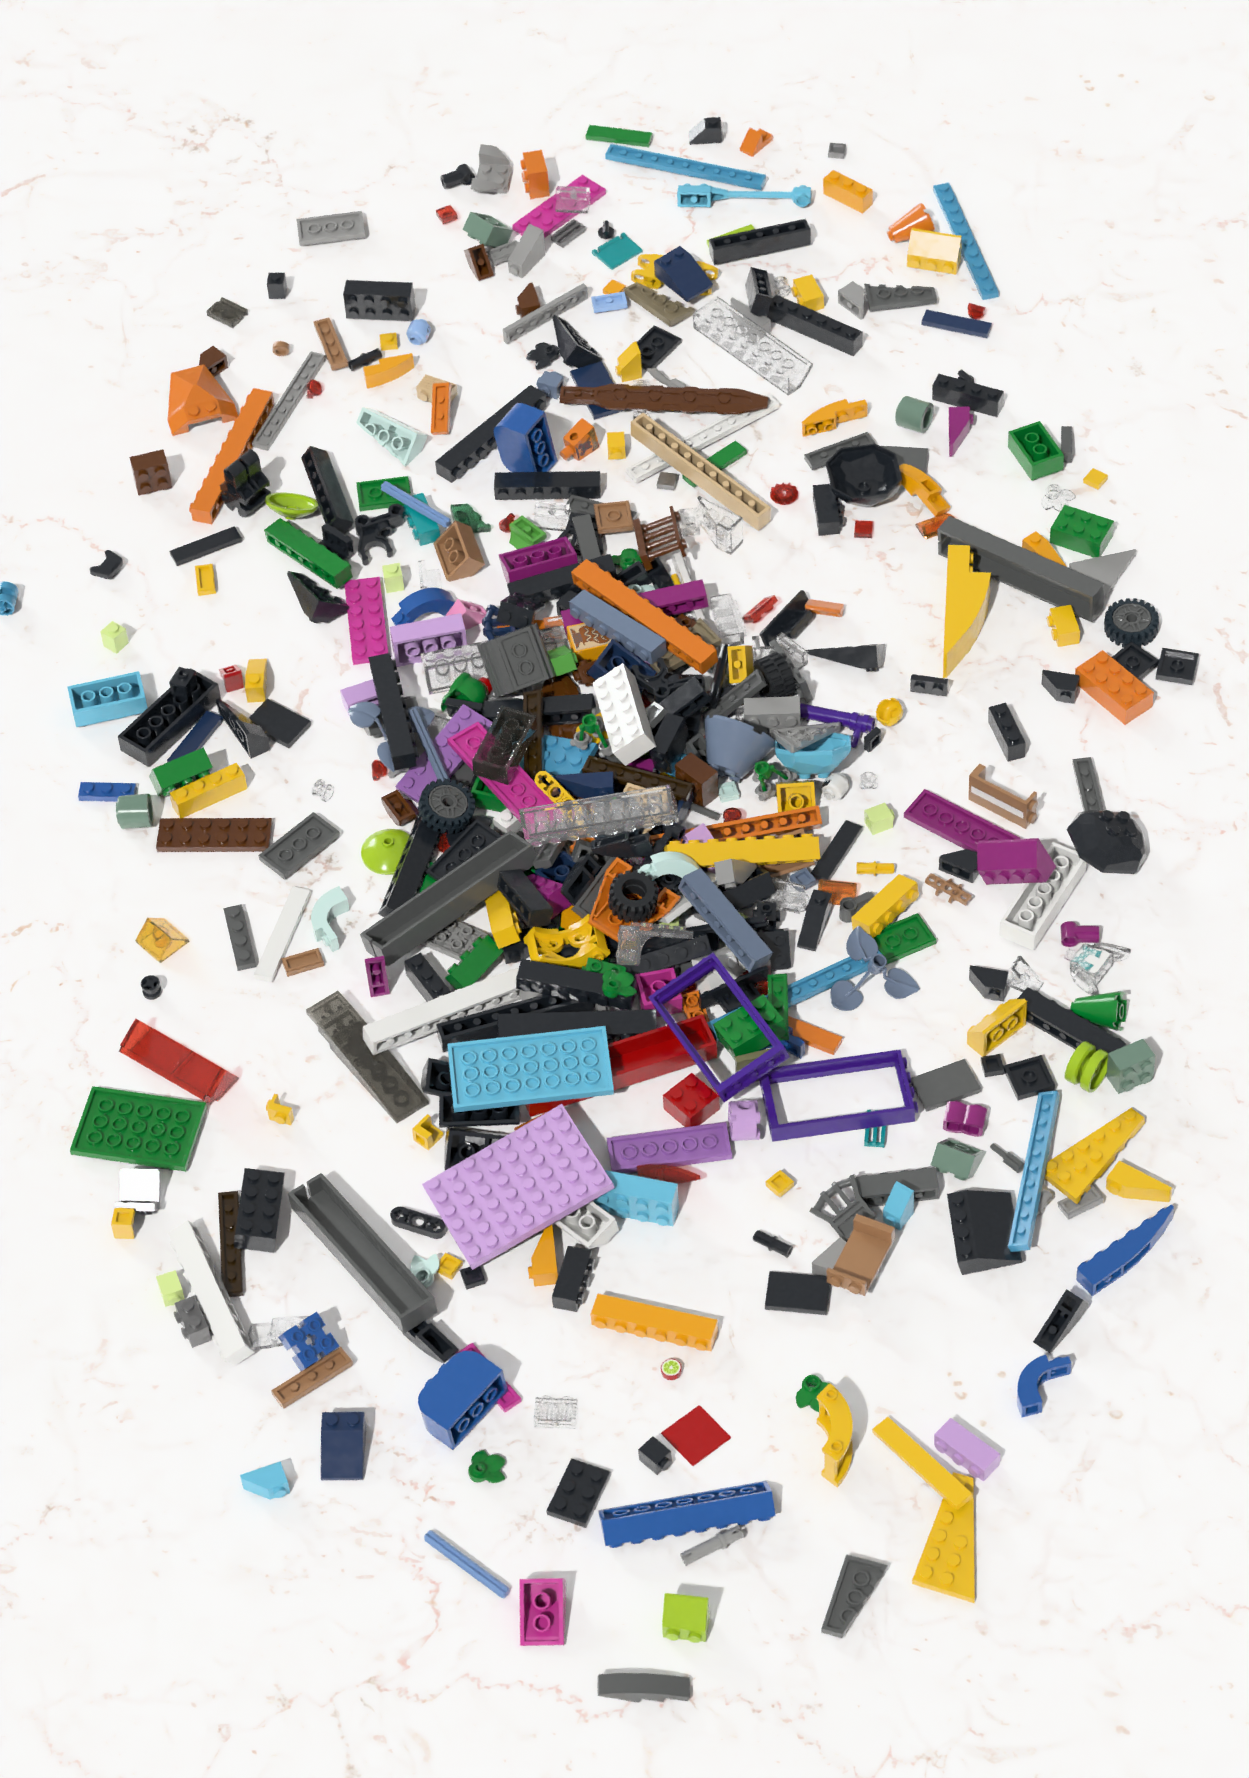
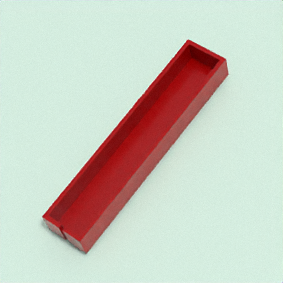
(649, 1057)

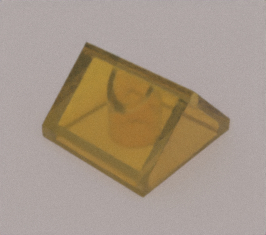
(160, 938)

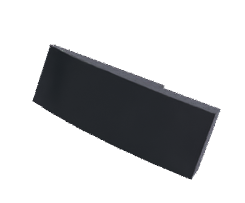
(638, 575)
(623, 845)
(579, 878)
(432, 1341)

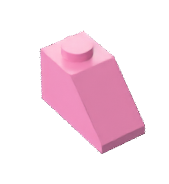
(471, 613)

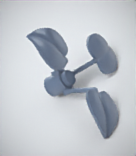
(364, 715)
(863, 946)

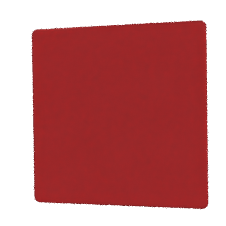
(696, 1435)

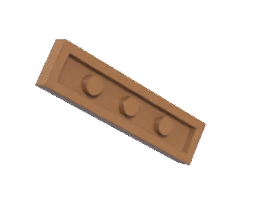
(330, 343)
(312, 1377)

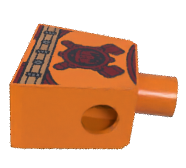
(580, 441)

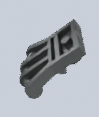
(843, 1221)

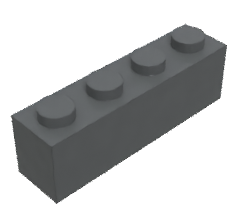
(877, 1188)

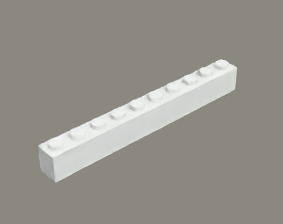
(422, 1019)

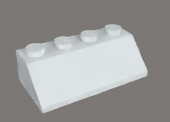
(589, 1225)

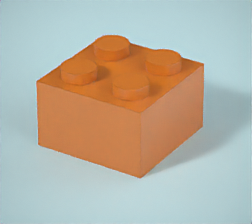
(535, 174)

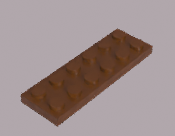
(214, 834)

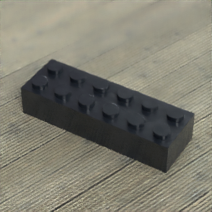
(167, 721)

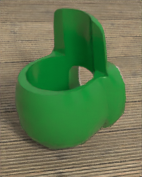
(465, 688)

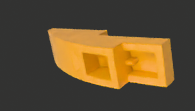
(832, 414)
(926, 489)

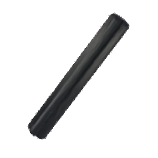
(718, 676)

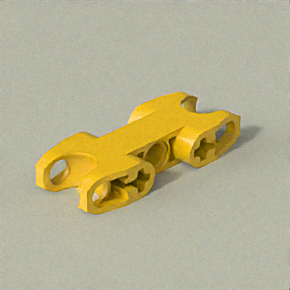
(649, 275)

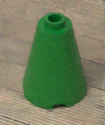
(1102, 1009)

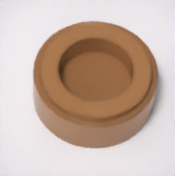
(281, 348)

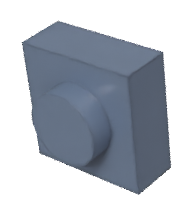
(803, 877)

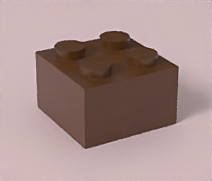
(150, 472)
(703, 777)

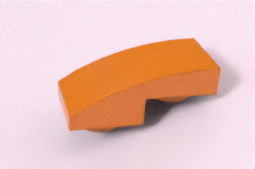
(691, 1007)

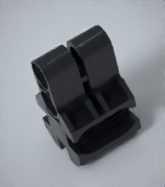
(245, 484)

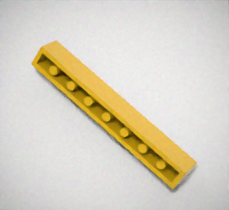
(751, 850)

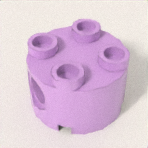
(743, 1120)

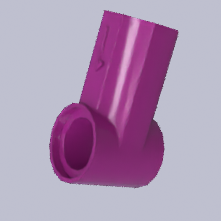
(1073, 934)

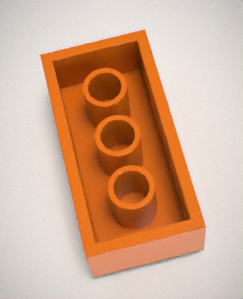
(1114, 687)

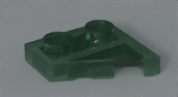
(465, 514)

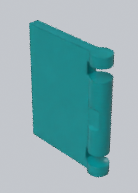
(617, 251)

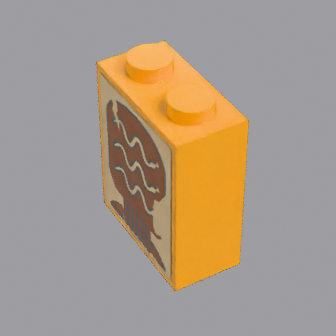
(586, 641)

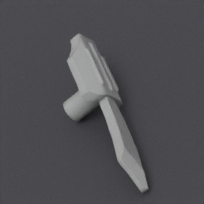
(662, 379)

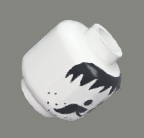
(835, 786)

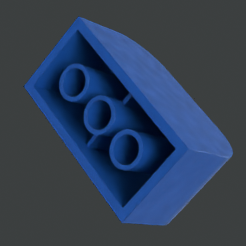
(525, 440)
(460, 1396)

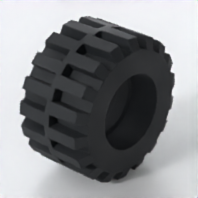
(777, 675)
(633, 909)

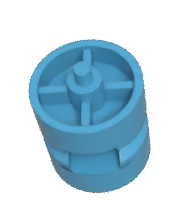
(8, 597)

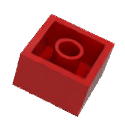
(691, 1101)

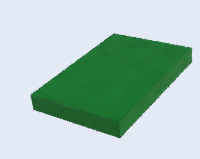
(373, 498)
(904, 938)

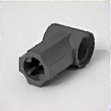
(850, 906)

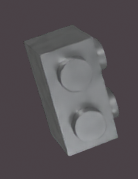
(192, 1321)

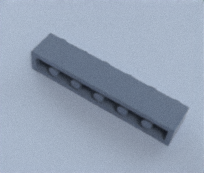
(617, 626)
(725, 920)

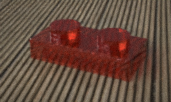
(755, 613)

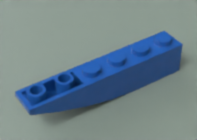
(1123, 1253)

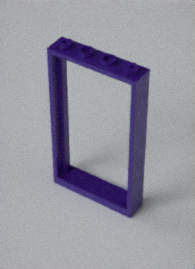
(753, 1070)
(846, 1122)

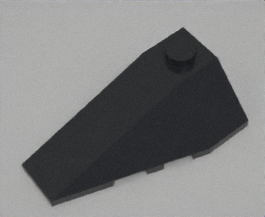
(572, 346)
(315, 600)
(861, 656)
(246, 731)
(436, 1077)
(464, 1143)

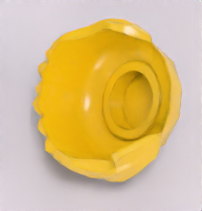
(889, 711)

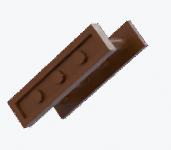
(643, 538)

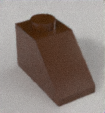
(479, 262)
(527, 301)
(214, 360)

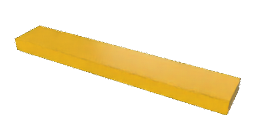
(922, 1463)

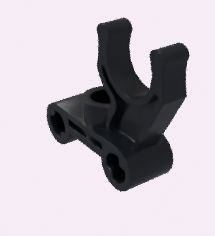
(376, 529)
(659, 684)

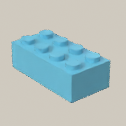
(107, 699)
(641, 1199)

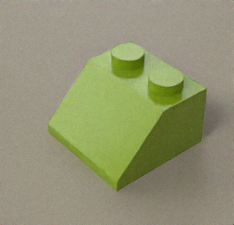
(685, 1617)

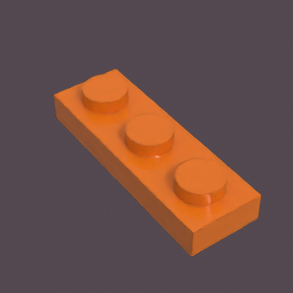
(441, 408)

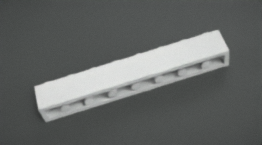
(211, 1293)

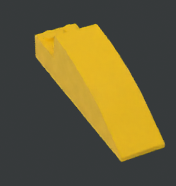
(965, 606)

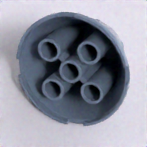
(734, 746)

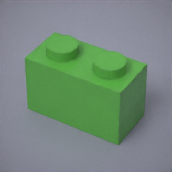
(562, 660)

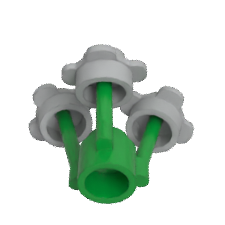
(595, 726)
(763, 772)

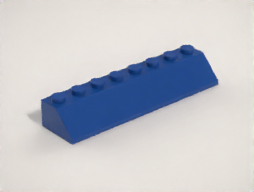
(686, 1514)

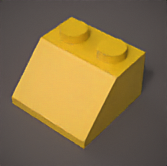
(795, 795)

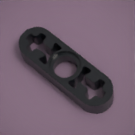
(411, 1216)

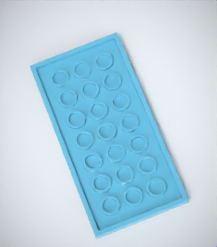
(530, 1069)

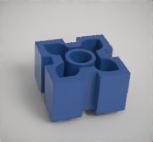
(321, 1343)

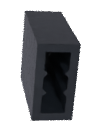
(670, 743)

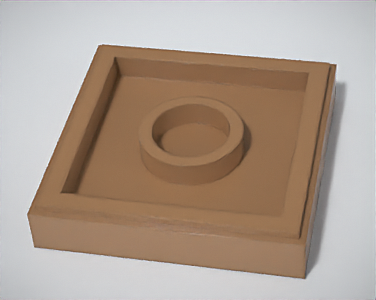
(613, 517)

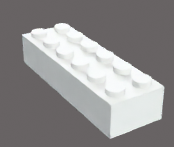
(624, 714)
(1041, 902)

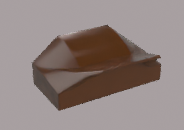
(399, 808)

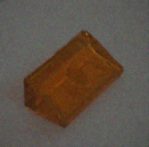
(929, 527)
(838, 889)

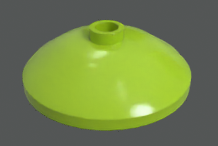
(291, 504)
(383, 850)

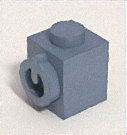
(550, 384)

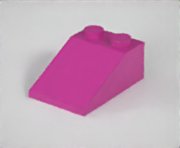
(542, 1611)

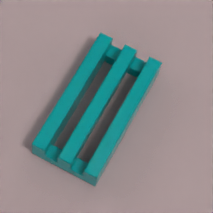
(874, 1143)

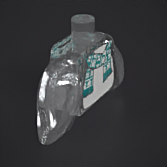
(1093, 962)

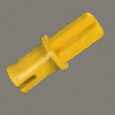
(875, 868)

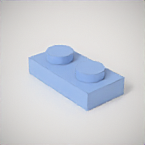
(609, 302)

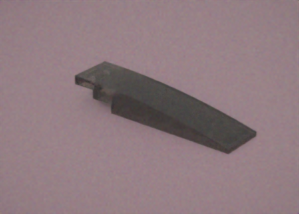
(378, 1073)

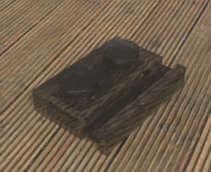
(227, 312)

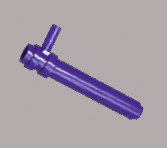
(853, 721)

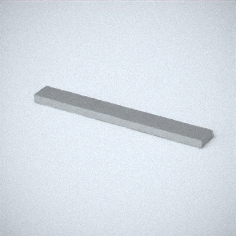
(288, 401)

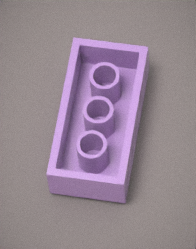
(426, 636)

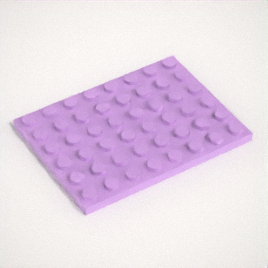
(517, 1186)

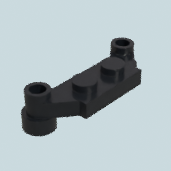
(671, 832)

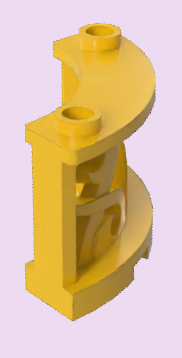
(578, 935)
(836, 1422)

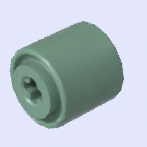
(914, 414)
(134, 811)

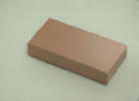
(302, 962)

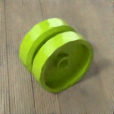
(1087, 1067)

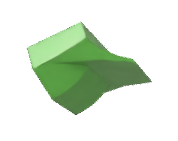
(525, 533)

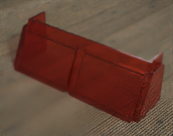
(176, 1062)

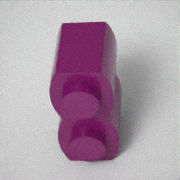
(964, 1118)

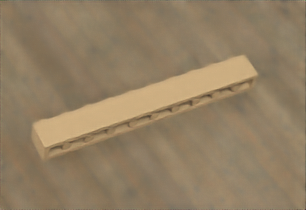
(700, 471)

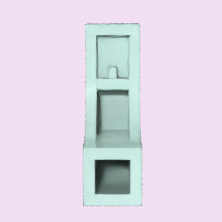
(669, 863)
(324, 911)

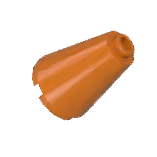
(915, 218)

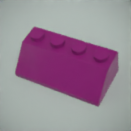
(537, 559)
(1013, 861)

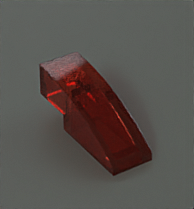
(666, 1173)

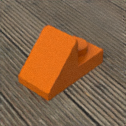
(755, 141)

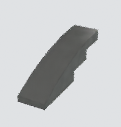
(586, 537)
(641, 1686)

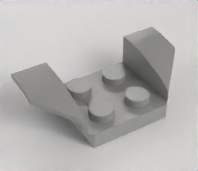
(493, 171)

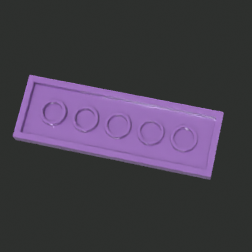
(419, 776)
(670, 1147)

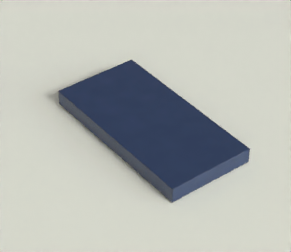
(593, 376)

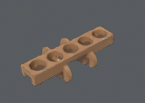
(957, 889)

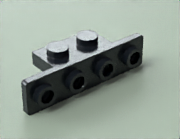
(788, 620)
(725, 997)

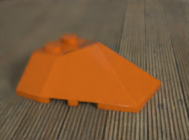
(197, 398)
(602, 916)

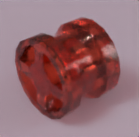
(732, 814)

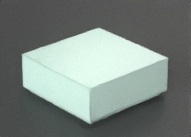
(728, 792)

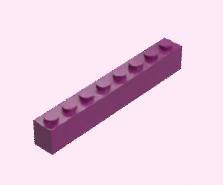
(670, 600)

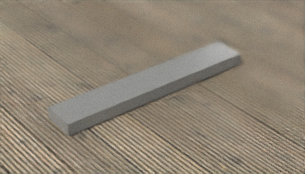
(545, 313)

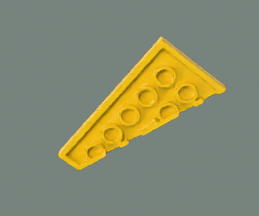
(1089, 1158)
(949, 1550)

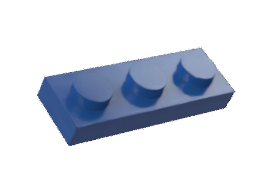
(105, 791)

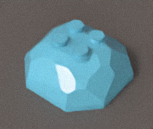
(817, 757)

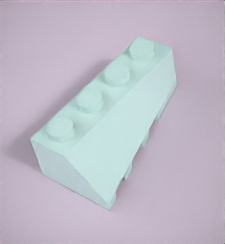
(395, 436)

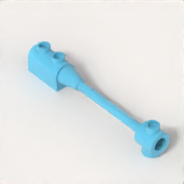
(702, 195)

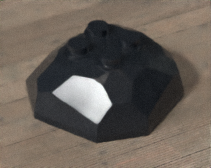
(864, 474)
(1108, 841)

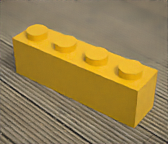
(208, 790)
(886, 905)
(502, 920)

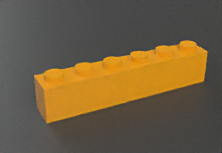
(654, 1322)

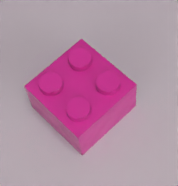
(650, 982)

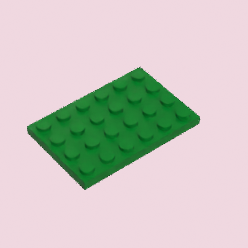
(138, 1128)

